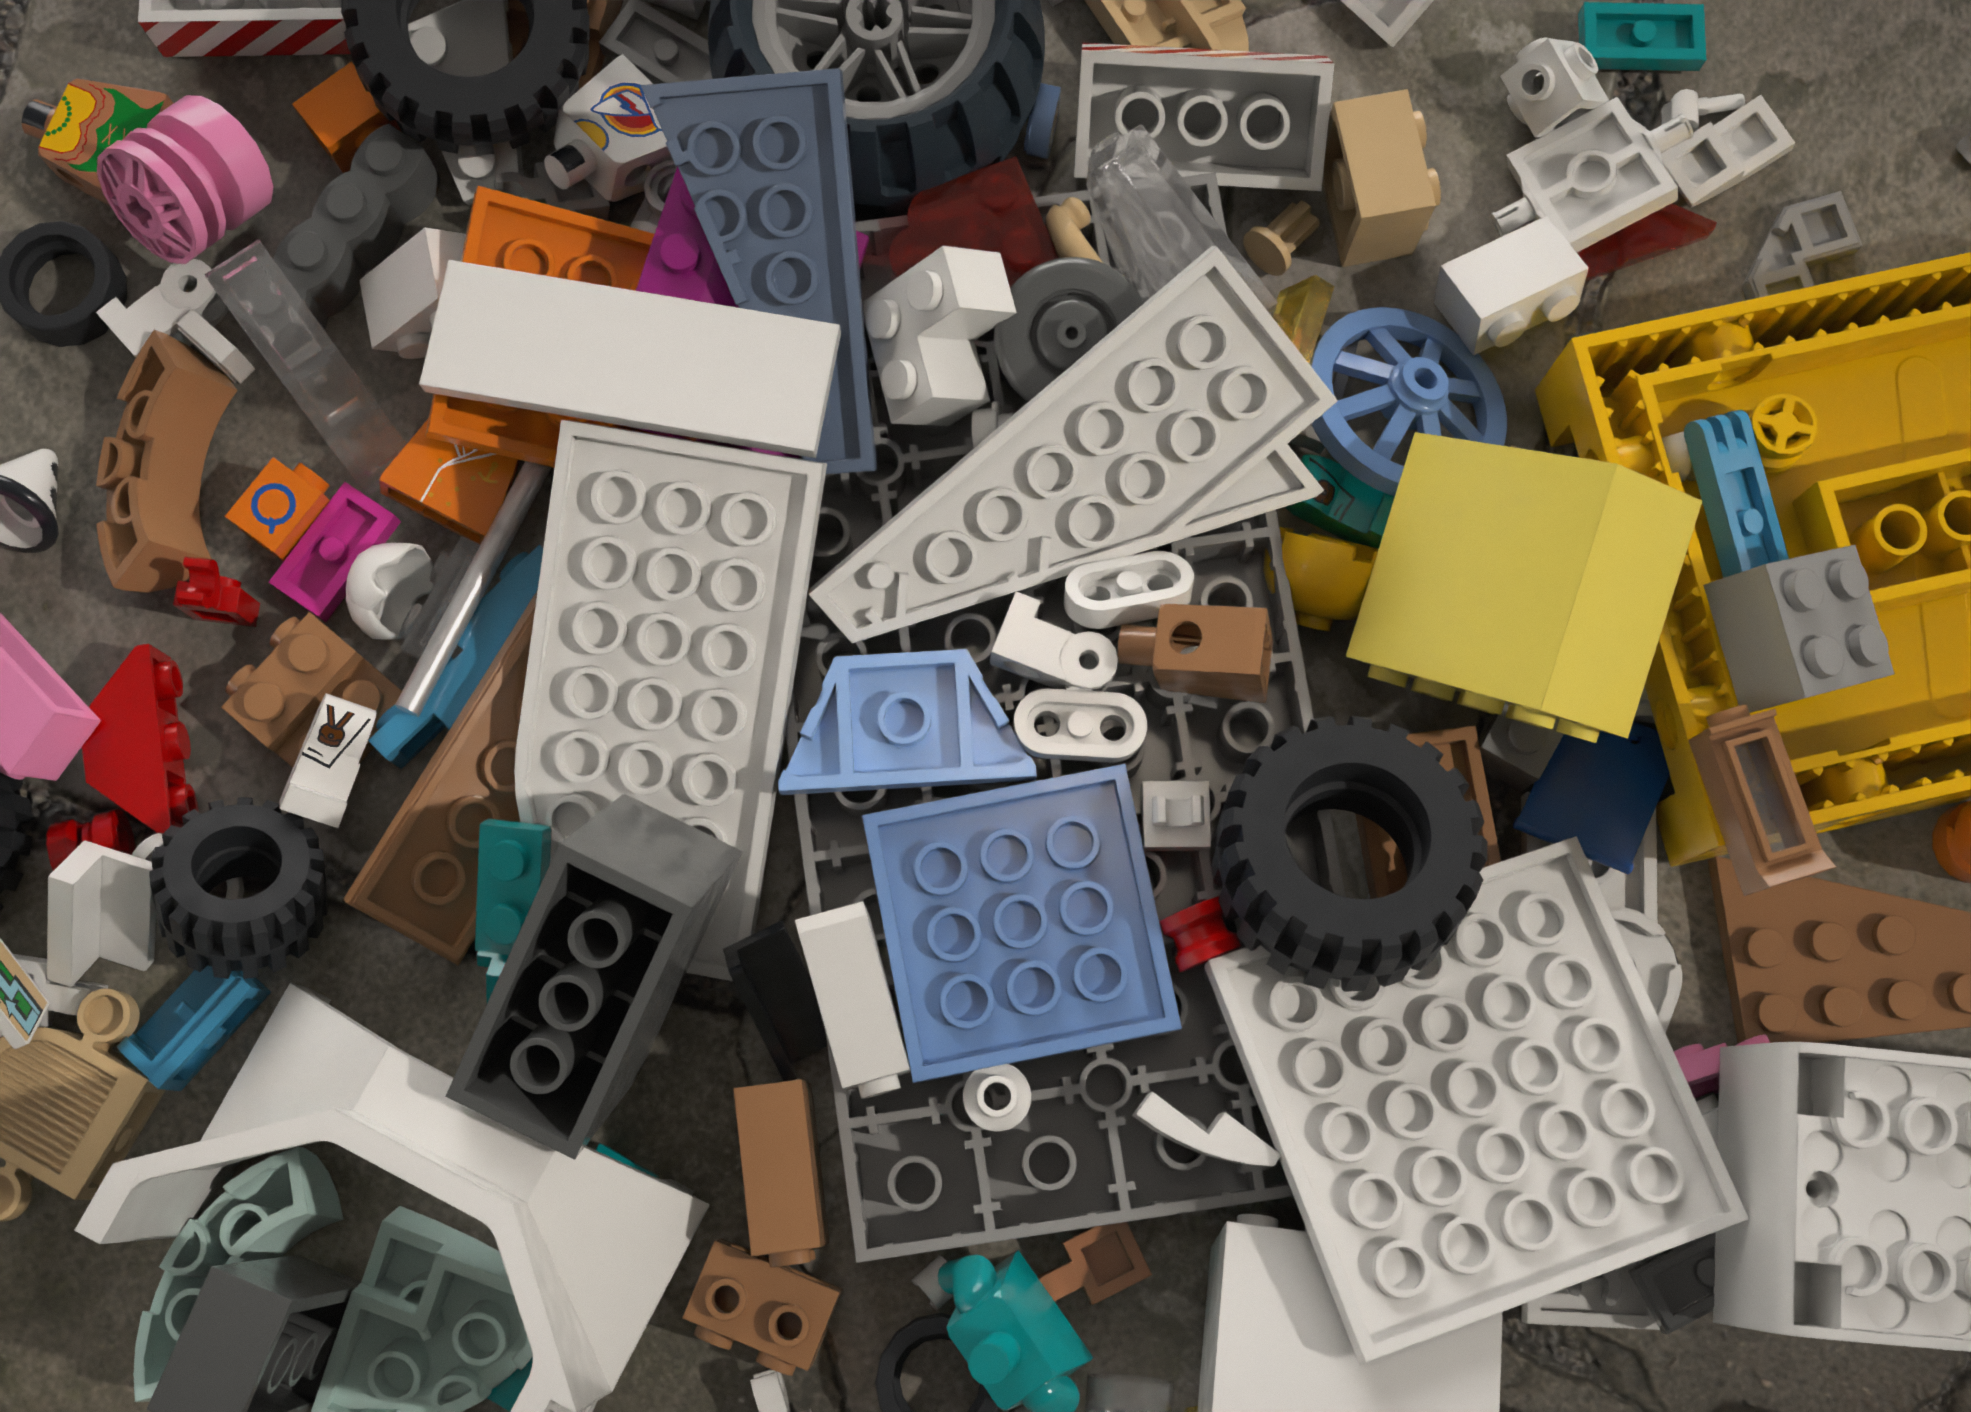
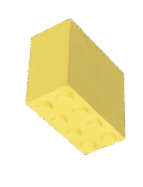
(1524, 583)

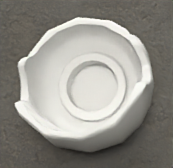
(386, 585)

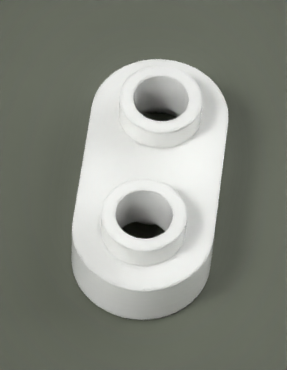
(1127, 588)
(1079, 723)

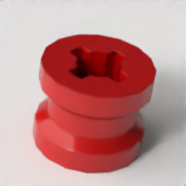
(1199, 934)

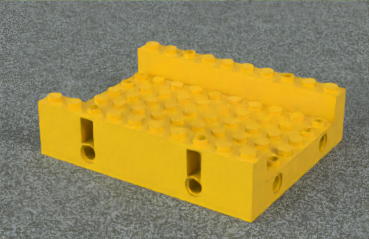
(1887, 473)

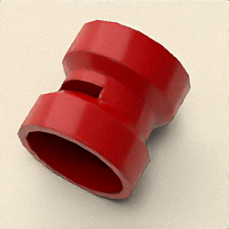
(105, 829)

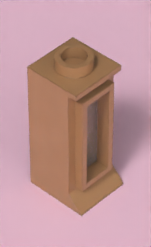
(1757, 800)

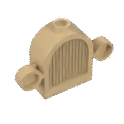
(71, 1103)

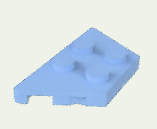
(904, 726)

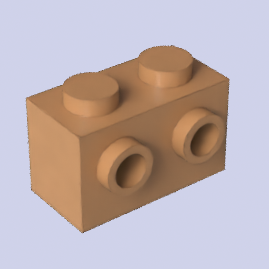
(762, 1307)

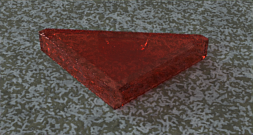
(1645, 239)

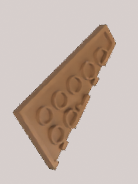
(1839, 960)

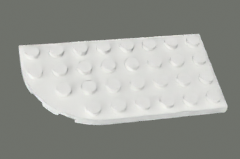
(668, 644)

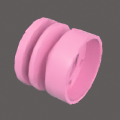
(185, 179)

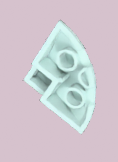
(425, 1324)

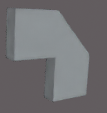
(1799, 239)

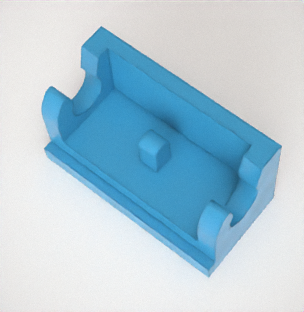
(192, 1026)

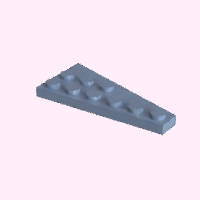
(779, 214)

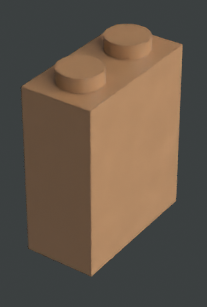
(781, 1171)

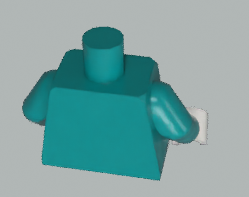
(1008, 1331)

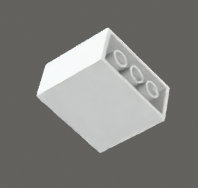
(1283, 1348)

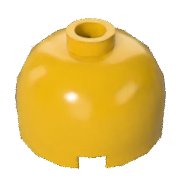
(1324, 577)

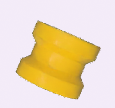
(1792, 425)

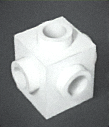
(1552, 84)

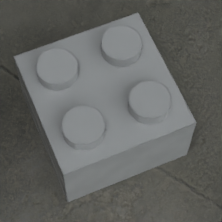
(1798, 628)

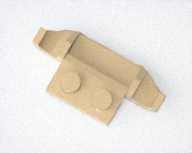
(1174, 23)

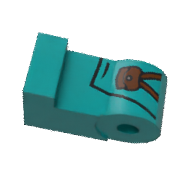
(1346, 504)

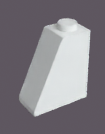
(854, 999)

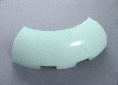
(253, 1220)

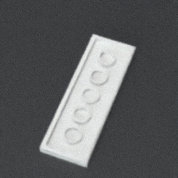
(631, 358)

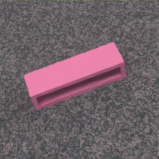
(39, 713)

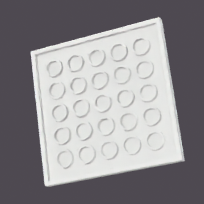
(1481, 1117)

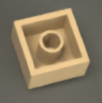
(1378, 177)

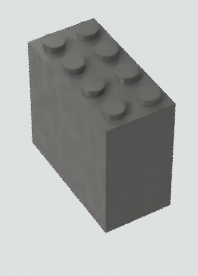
(593, 973)

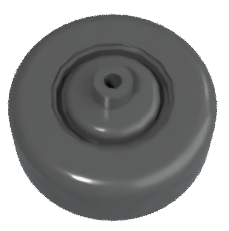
(1059, 317)

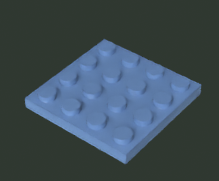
(1020, 923)

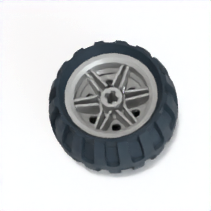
(917, 133)

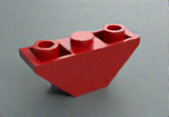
(140, 742)

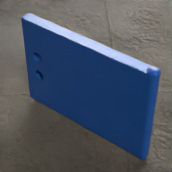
(1599, 795)

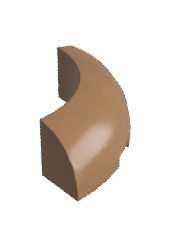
(158, 465)

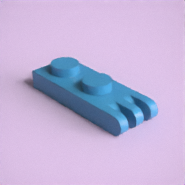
(1734, 492)

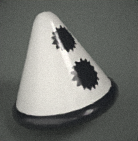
(29, 502)

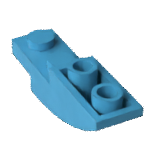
(404, 735)

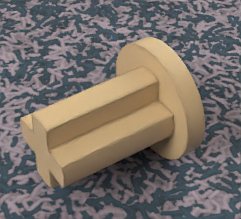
(1272, 245)

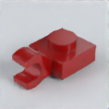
(214, 596)

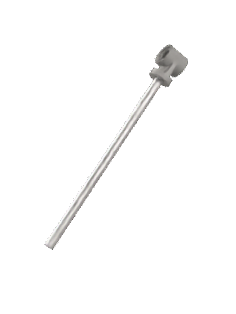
(508, 517)

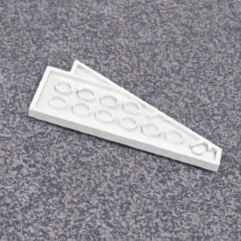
(1130, 448)

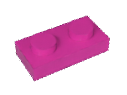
(321, 560)

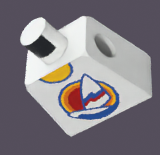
(608, 134)

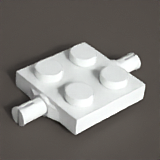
(1593, 175)

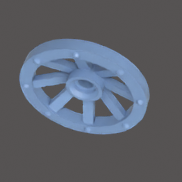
(1410, 393)

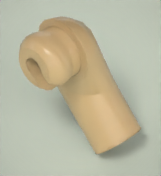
(1064, 229)

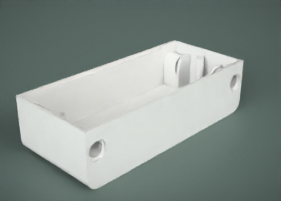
(1849, 1194)

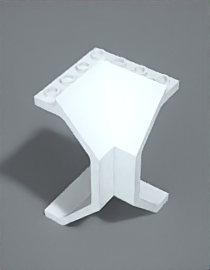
(578, 1237)

